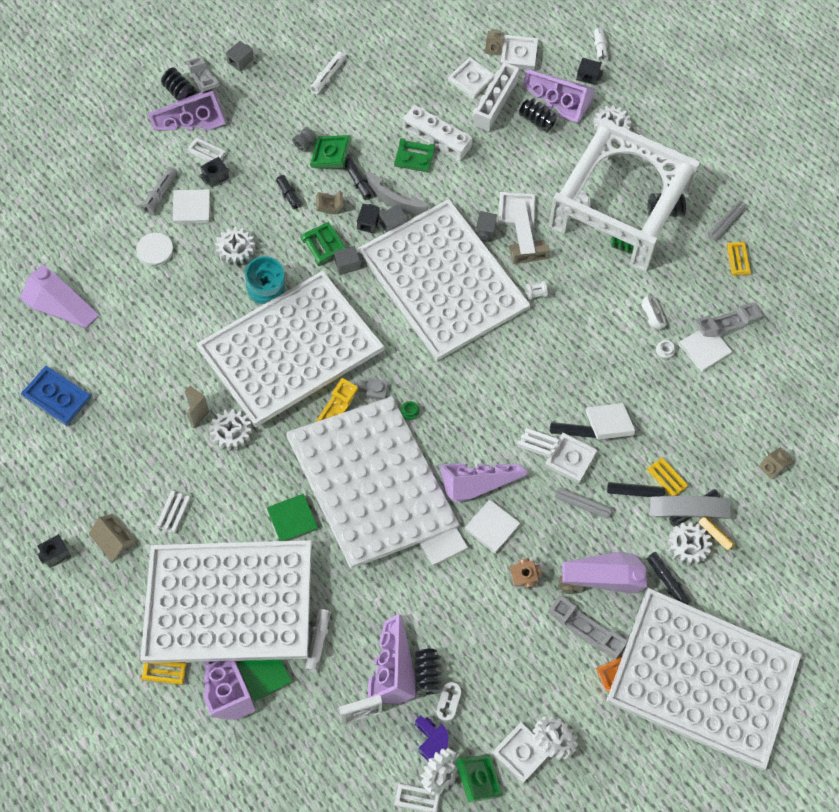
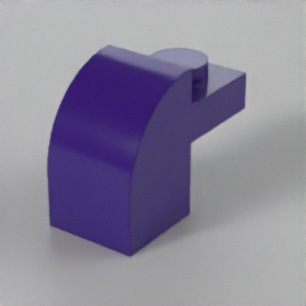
(436, 740)

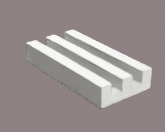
(190, 150)
(541, 440)
(179, 497)
(418, 799)

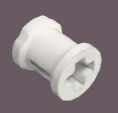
(536, 290)

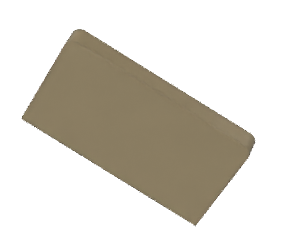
(541, 253)
(197, 404)
(111, 536)

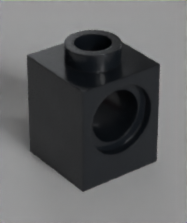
(589, 71)
(218, 168)
(368, 218)
(53, 543)

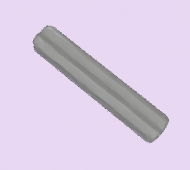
(727, 220)
(583, 503)

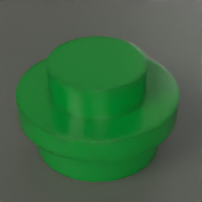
(410, 410)

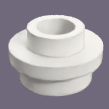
(665, 344)

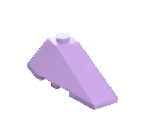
(566, 96)
(195, 111)
(49, 294)
(468, 482)
(608, 571)
(395, 670)
(226, 691)

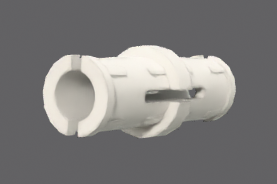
(600, 44)

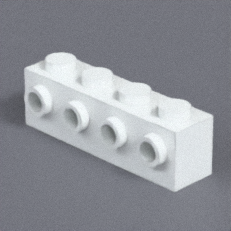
(495, 97)
(437, 132)

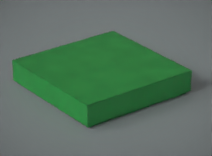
(330, 151)
(292, 518)
(263, 677)
(479, 778)

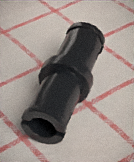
(288, 192)

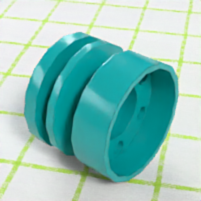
(263, 271)

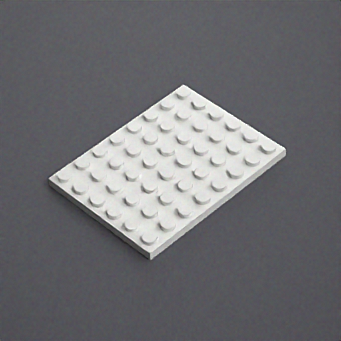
(443, 279)
(289, 348)
(372, 481)
(227, 602)
(704, 679)

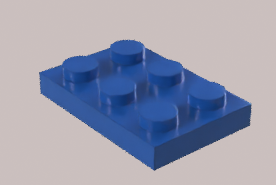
(56, 395)

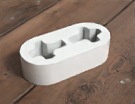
(444, 700)

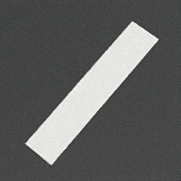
(523, 227)

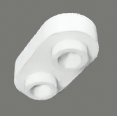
(654, 312)

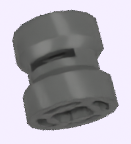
(304, 139)

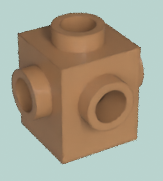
(518, 573)

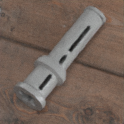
(155, 197)

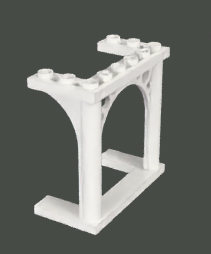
(602, 148)

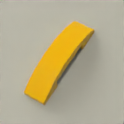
(340, 401)

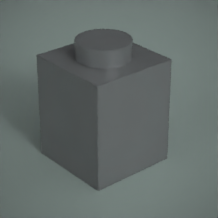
(239, 55)
(392, 218)
(486, 226)
(347, 260)

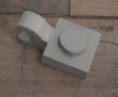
(374, 388)

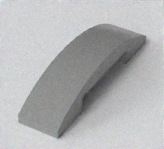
(201, 75)
(414, 206)
(729, 322)
(690, 507)
(587, 629)

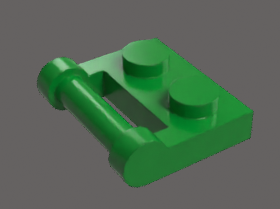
(414, 160)
(328, 240)

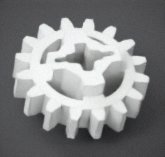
(613, 115)
(243, 248)
(236, 435)
(689, 534)
(555, 737)
(440, 771)

